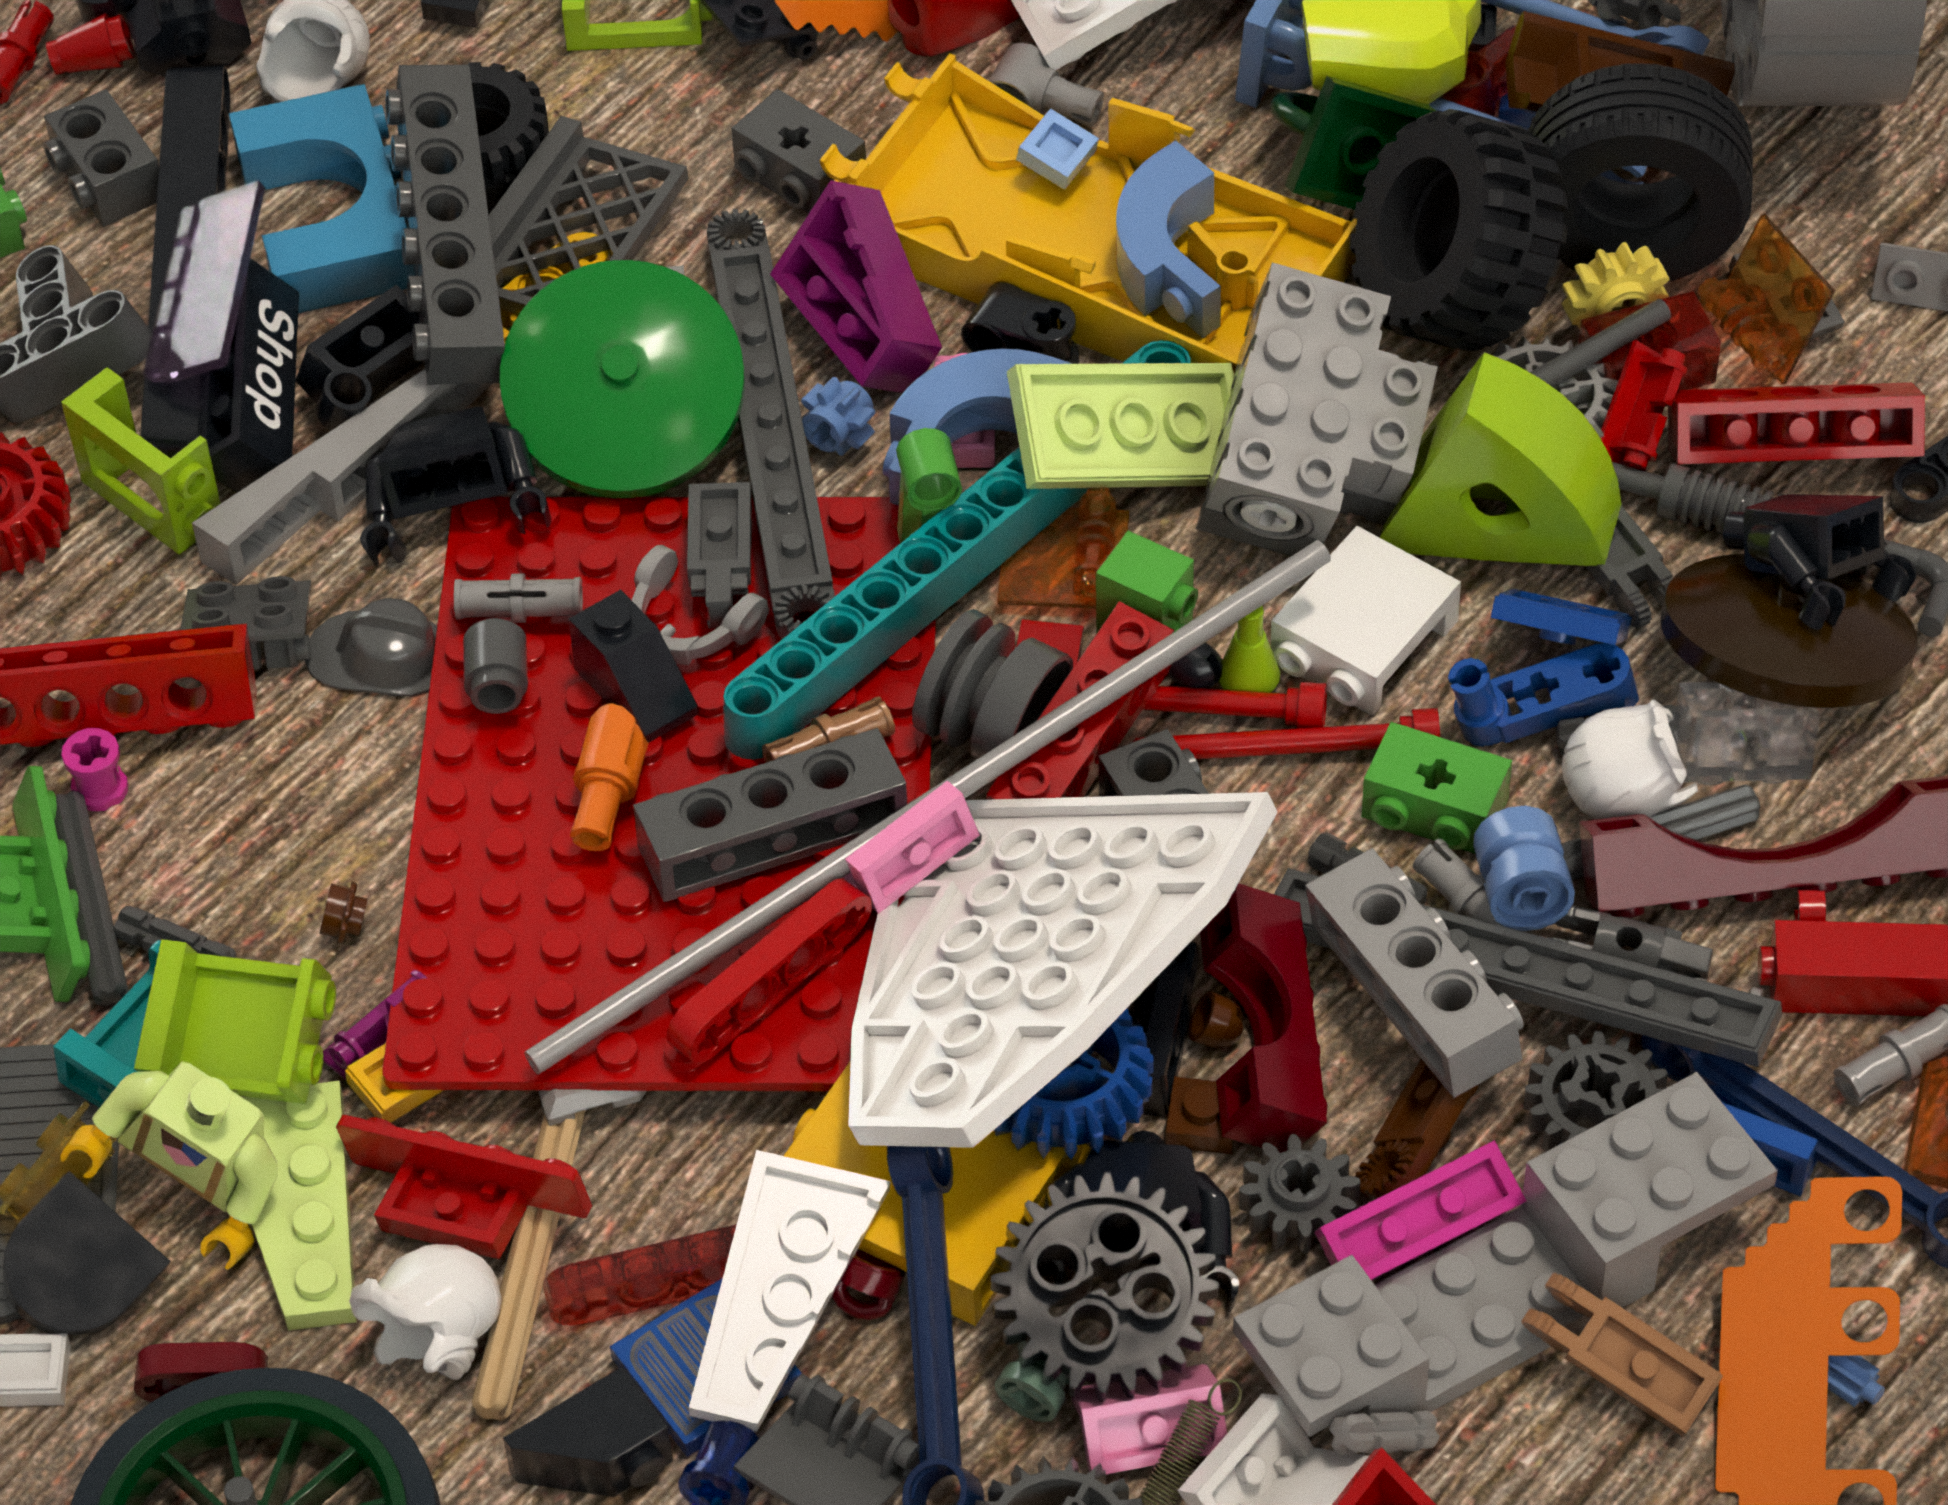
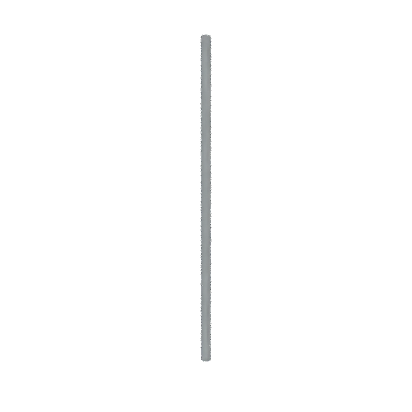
(967, 781)

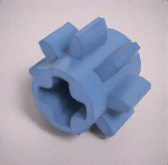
(837, 416)

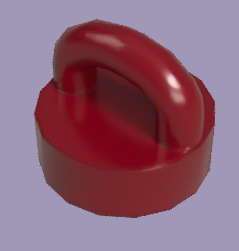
(872, 1278)

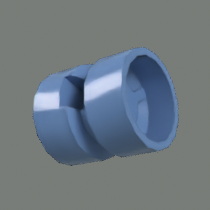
(1523, 868)

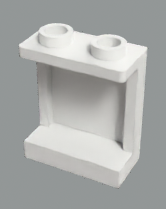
(1362, 618)

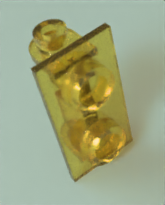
(27, 1186)

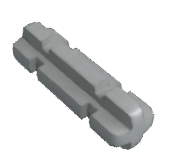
(1387, 1430)

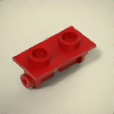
(1636, 410)

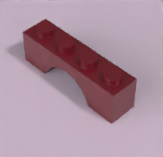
(1261, 957)

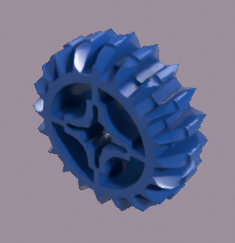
(1085, 1098)

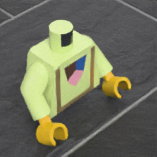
(195, 1135)

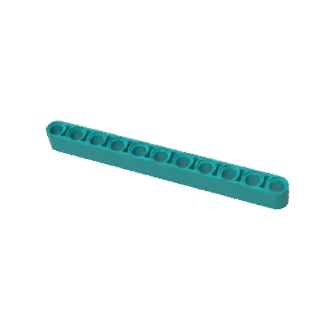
(896, 598)

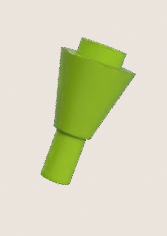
(1249, 658)

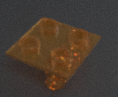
(1769, 300)
(1063, 559)

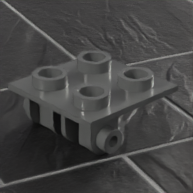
(273, 613)
(829, 1451)

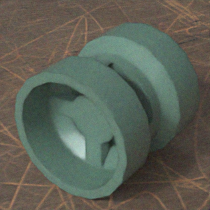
(1025, 1392)

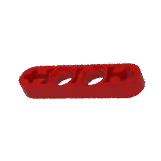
(769, 971)

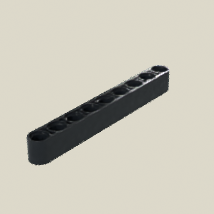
(189, 170)

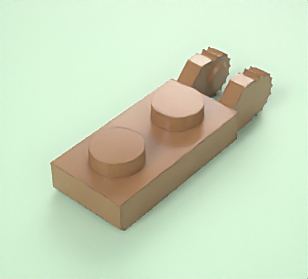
(1628, 1356)

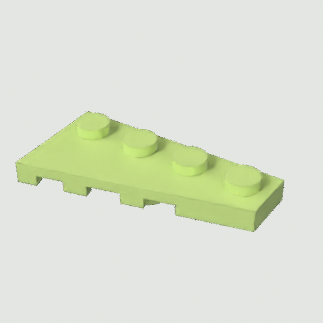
(307, 1213)

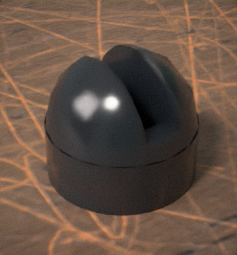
(1198, 668)

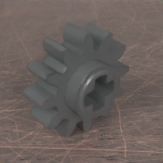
(1297, 1191)

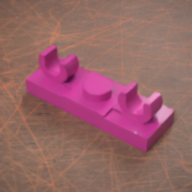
(1424, 1213)

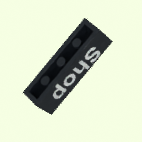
(251, 400)

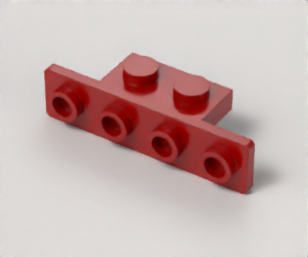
(458, 1189)

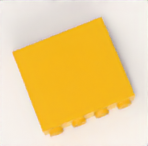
(985, 1194)

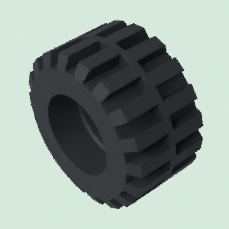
(509, 124)

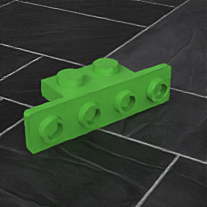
(35, 896)

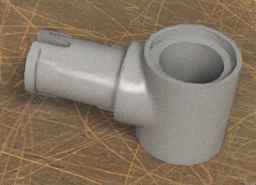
(1031, 80)

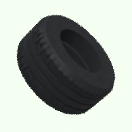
(1657, 121)

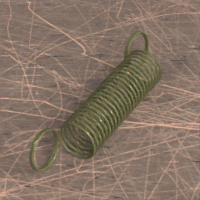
(1189, 1451)

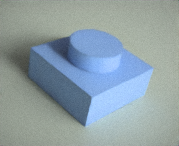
(1057, 149)

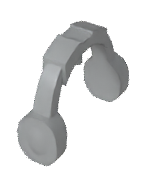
(738, 625)

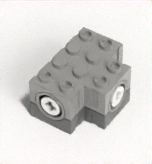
(1314, 417)

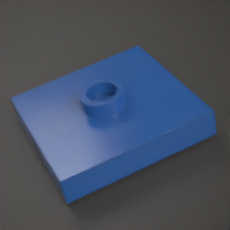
(1561, 619)

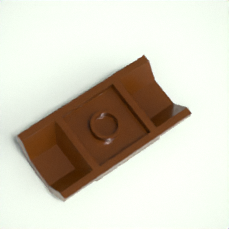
(1554, 52)

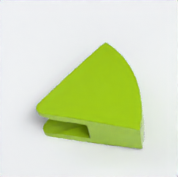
(1517, 444)

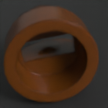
(1215, 1021)

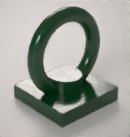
(1341, 136)

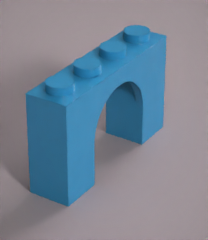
(338, 140)

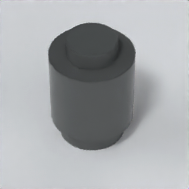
(495, 665)

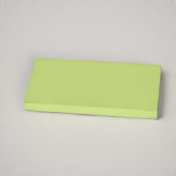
(1118, 423)

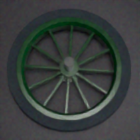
(259, 1406)

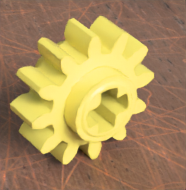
(1614, 283)

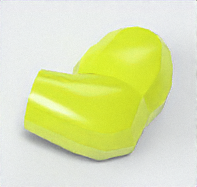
(1391, 44)

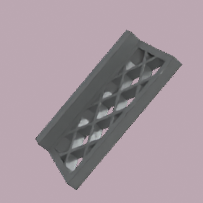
(555, 177)

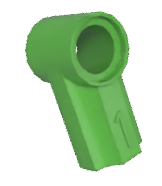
(926, 478)

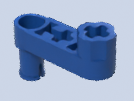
(1577, 683)

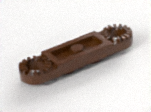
(1411, 1134)

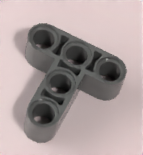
(64, 336)

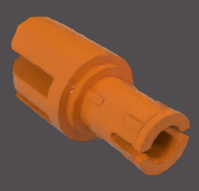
(606, 774)

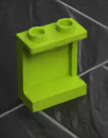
(237, 1021)

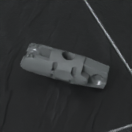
(1652, 944)

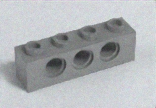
(1416, 971)

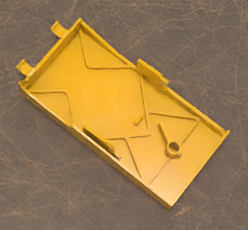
(986, 219)

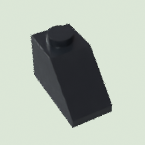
(630, 664)
(593, 1441)

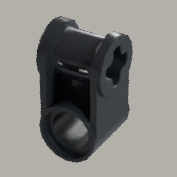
(1023, 322)

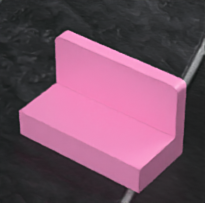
(912, 846)
(1134, 1430)

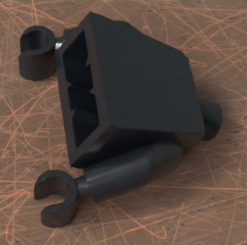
(443, 465)
(1818, 539)
(1157, 1167)

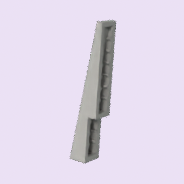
(320, 477)

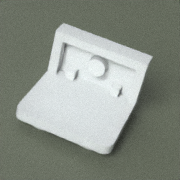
(1269, 1463)

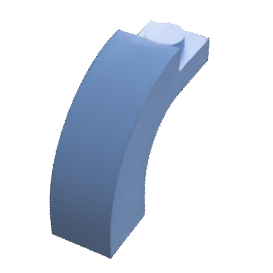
(1150, 216)
(959, 399)

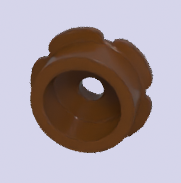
(343, 912)

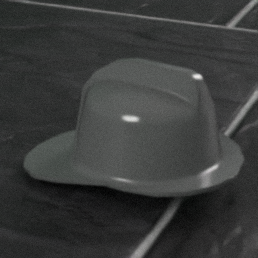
(375, 649)

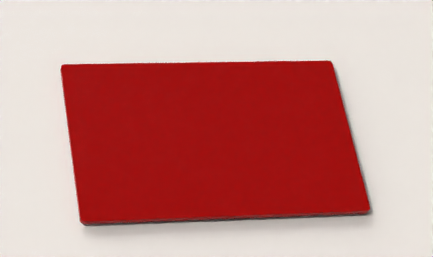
(538, 930)

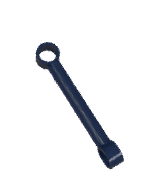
(1834, 1146)
(921, 1179)

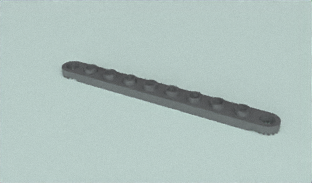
(771, 423)

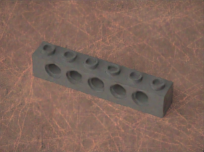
(448, 225)

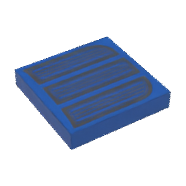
(666, 1361)

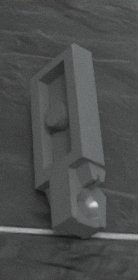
(719, 545)

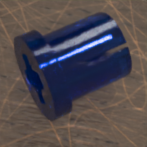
(711, 1475)

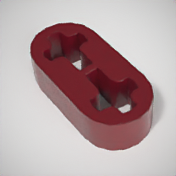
(172, 1365)

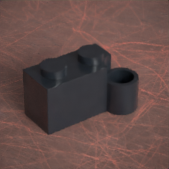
(359, 358)

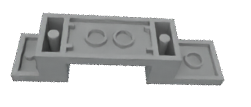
(1455, 1318)

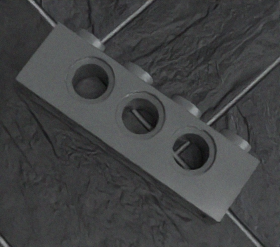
(768, 814)

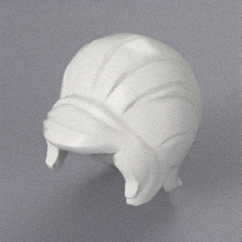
(311, 48)
(1625, 763)
(431, 1308)

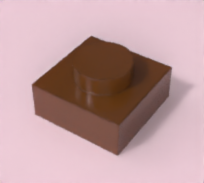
(1196, 1117)

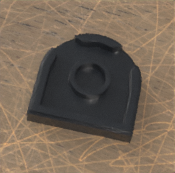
(77, 1262)

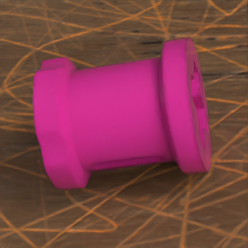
(92, 760)

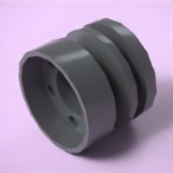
(985, 685)

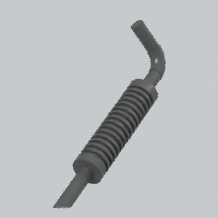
(1712, 501)

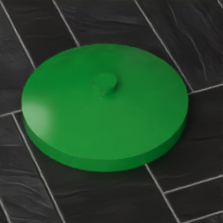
(622, 378)

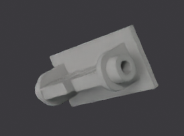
(1911, 277)

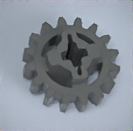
(1599, 1086)

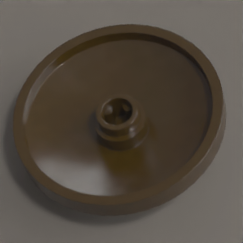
(1750, 636)

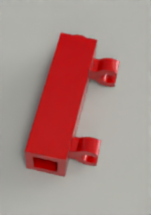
(1854, 964)

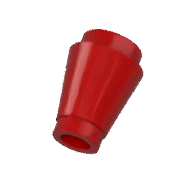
(92, 46)

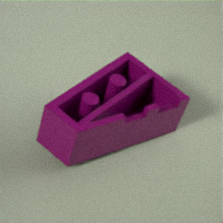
(859, 288)

